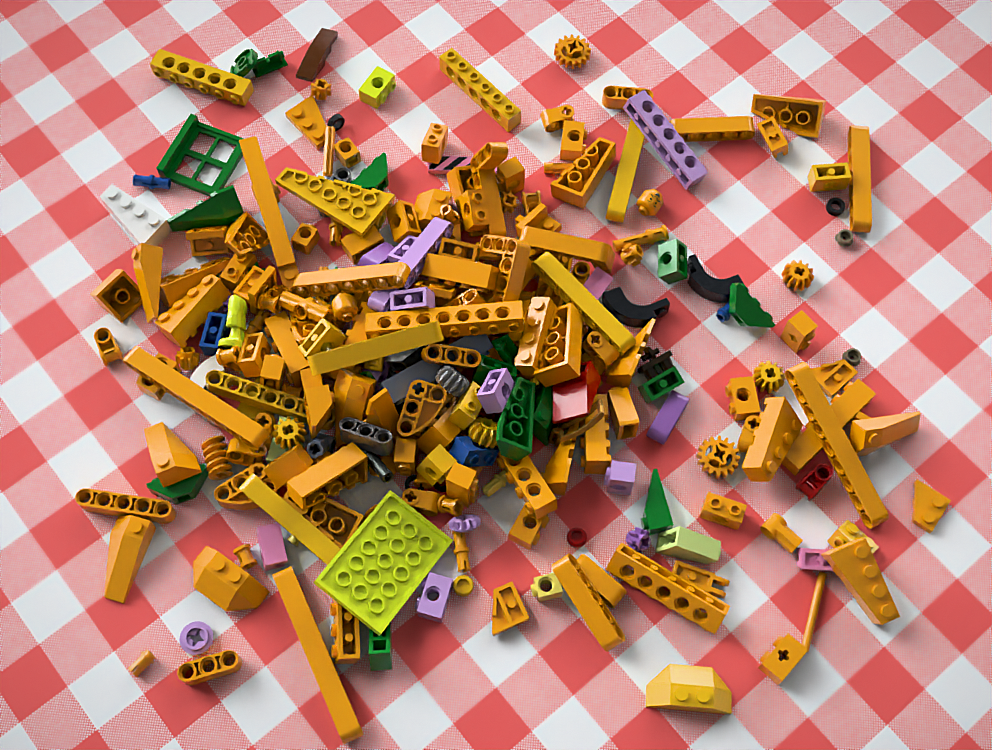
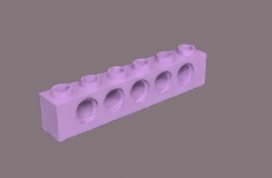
(665, 139)

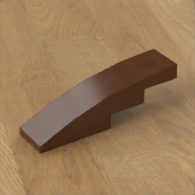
(316, 54)

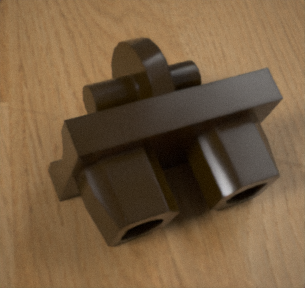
(663, 360)

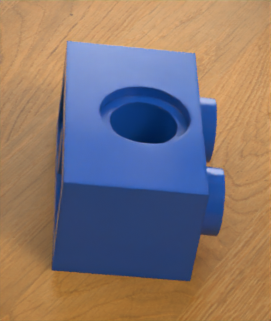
(213, 331)
(471, 454)

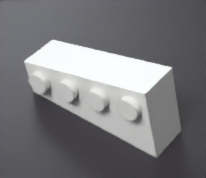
(136, 218)

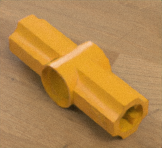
(305, 308)

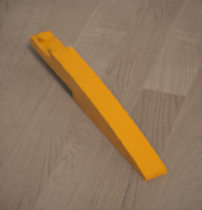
(270, 211)

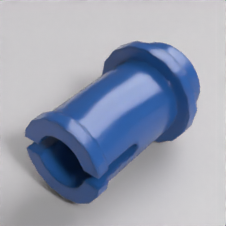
(723, 313)

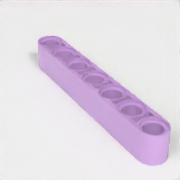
(415, 256)

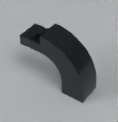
(706, 286)
(630, 313)

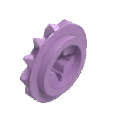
(464, 523)
(193, 629)

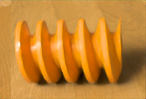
(215, 458)

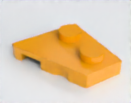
(834, 376)
(927, 506)
(507, 609)

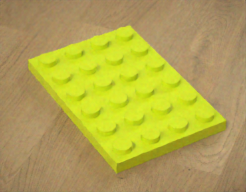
(383, 562)

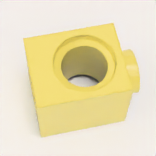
(550, 579)

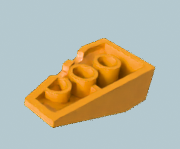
(383, 414)

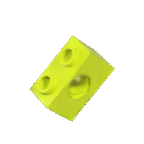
(377, 87)

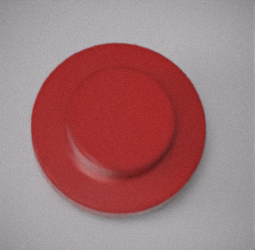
(576, 537)

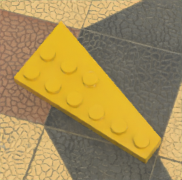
(340, 200)

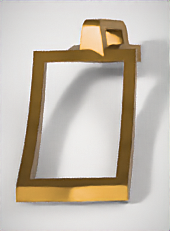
(559, 433)

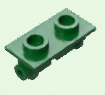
(271, 63)
(506, 349)

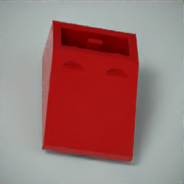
(575, 396)

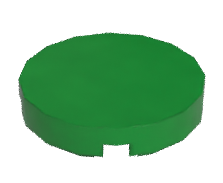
(244, 62)

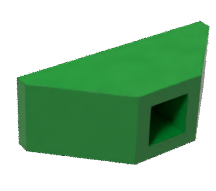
(374, 175)
(747, 309)
(182, 490)

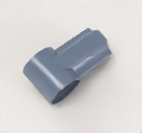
(321, 445)

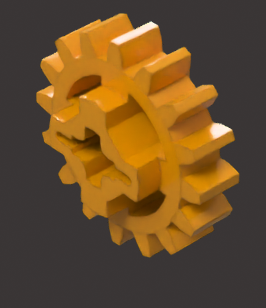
(572, 51)
(715, 464)

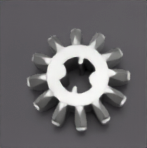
(452, 380)

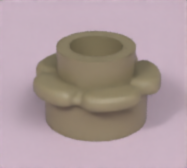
(844, 234)
(852, 353)

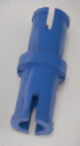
(151, 182)

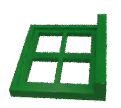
(181, 147)

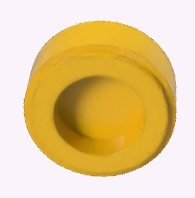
(463, 585)

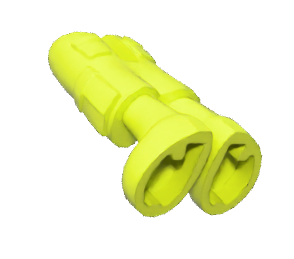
(236, 322)

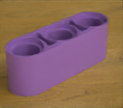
(376, 256)
(667, 417)

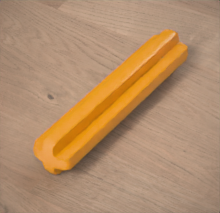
(328, 151)

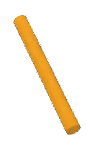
(814, 610)

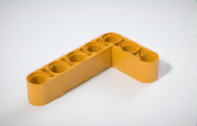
(484, 177)
(574, 247)
(512, 266)

